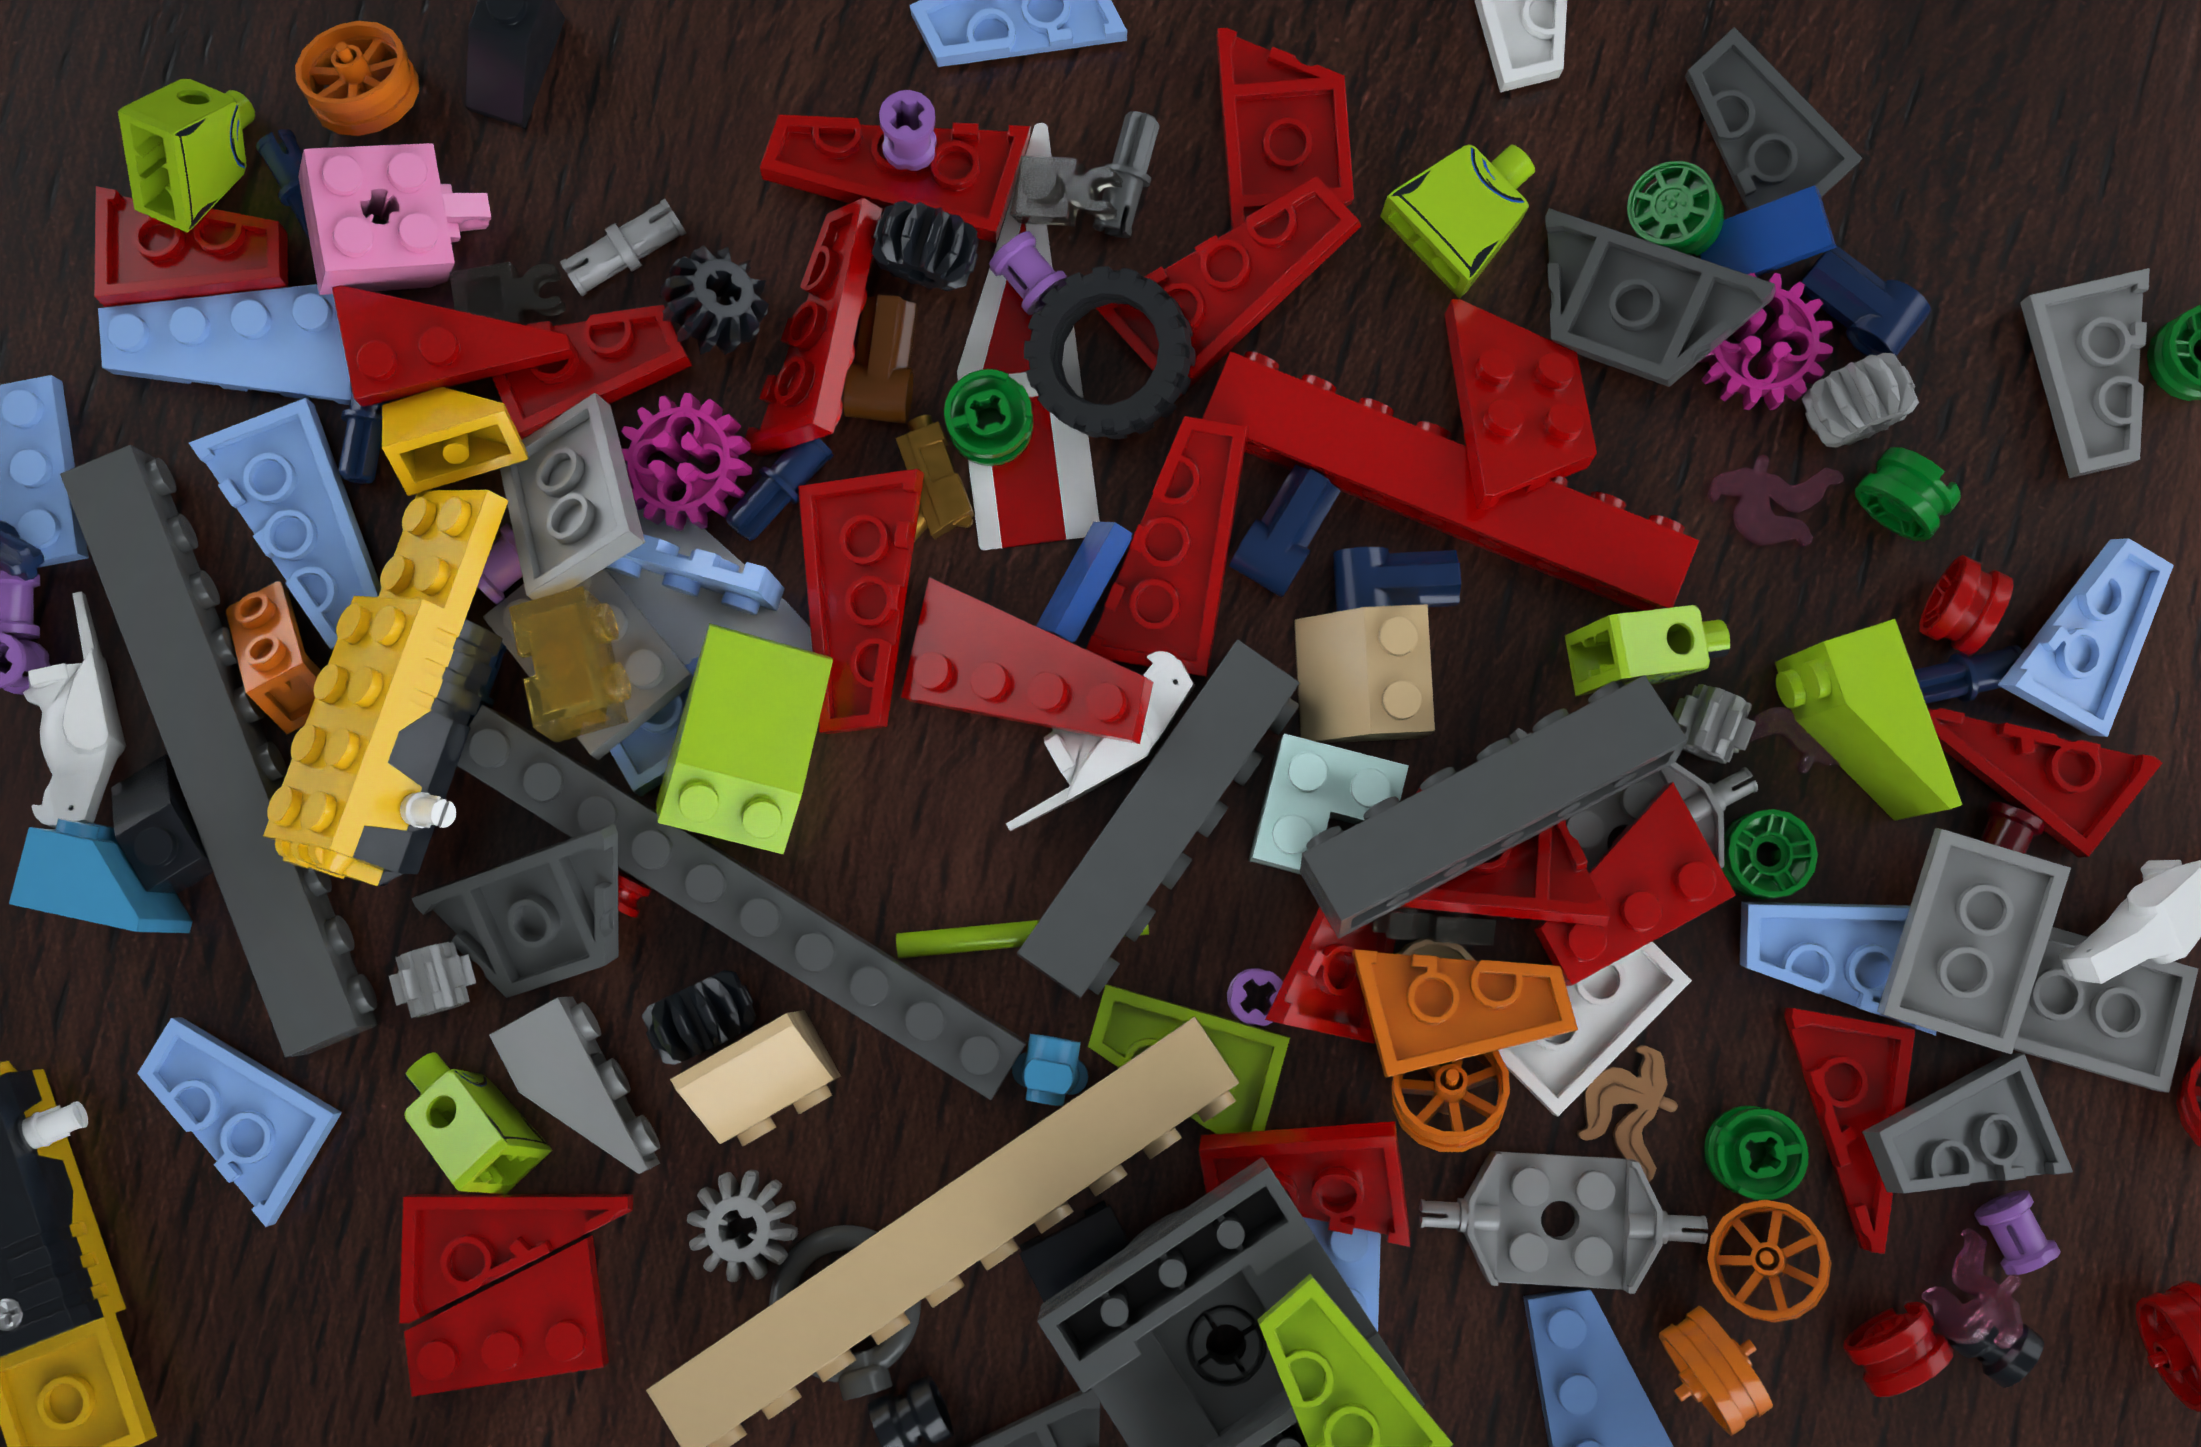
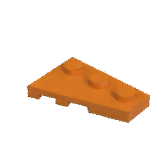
(1454, 1009)

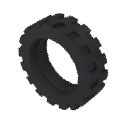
(1054, 325)

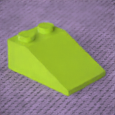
(1872, 717)
(744, 740)

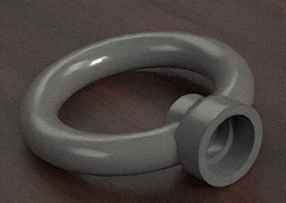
(871, 1366)

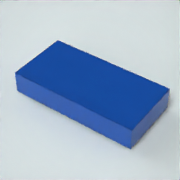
(1773, 234)
(1085, 580)

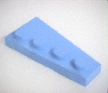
(240, 341)
(296, 505)

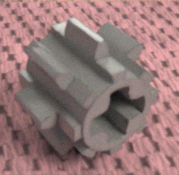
(1714, 723)
(432, 979)

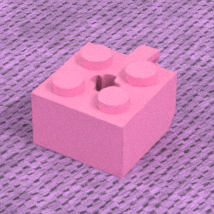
(404, 190)

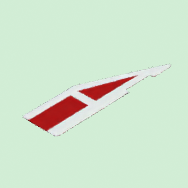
(1051, 484)

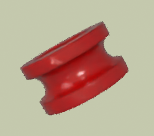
(629, 893)

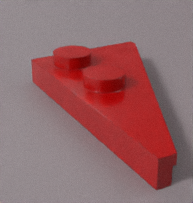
(415, 347)
(2061, 781)
(1855, 1080)
(473, 1239)

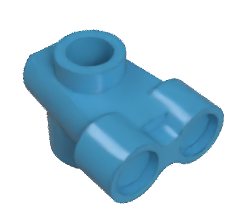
(1050, 1069)

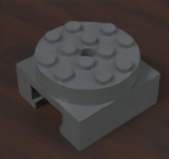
(1145, 1316)

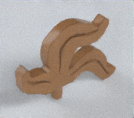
(1622, 1087)

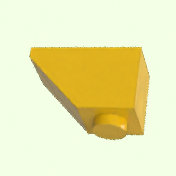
(447, 438)

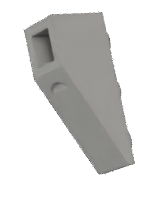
(565, 1073)

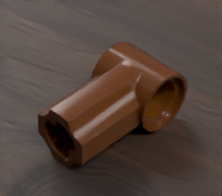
(881, 377)

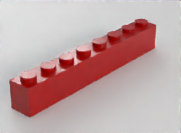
(1430, 481)

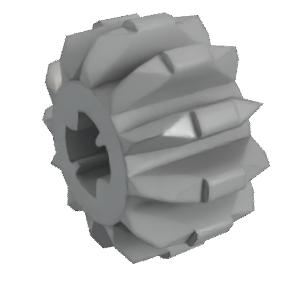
(1860, 400)
(736, 1247)

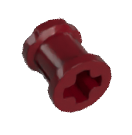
(2011, 827)

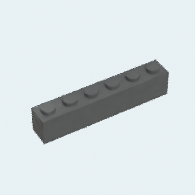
(1491, 804)
(1158, 820)

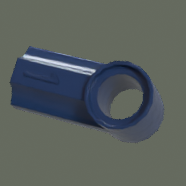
(1875, 312)
(1279, 542)
(1393, 579)

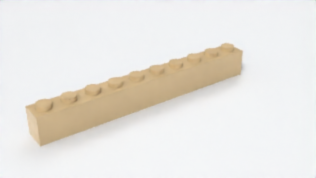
(943, 1237)

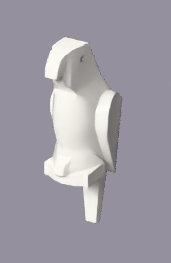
(77, 728)
(1095, 760)
(2154, 922)

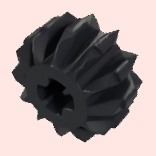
(925, 246)
(713, 300)
(699, 1017)

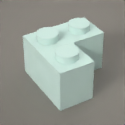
(1309, 787)

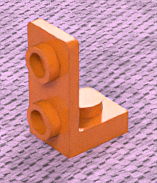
(272, 656)

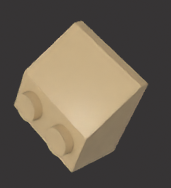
(1365, 674)
(759, 1077)

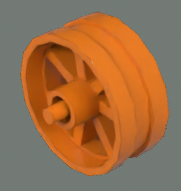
(350, 62)
(1448, 1097)
(1769, 1260)
(1715, 1370)

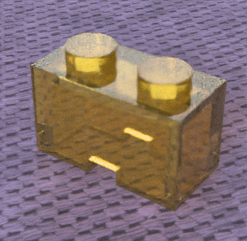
(574, 663)

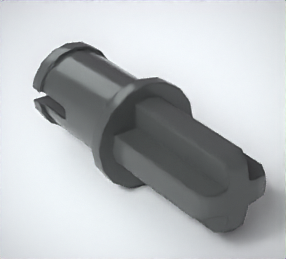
(1131, 164)

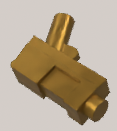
(943, 495)

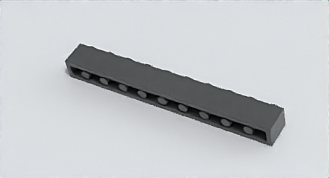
(218, 748)
(744, 904)

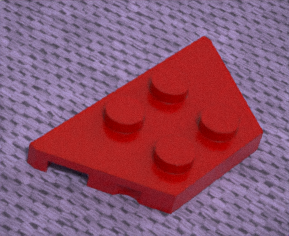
(1280, 125)
(1517, 404)
(1532, 880)

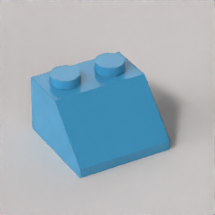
(87, 877)

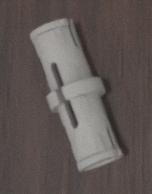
(623, 247)

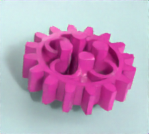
(1782, 370)
(711, 438)

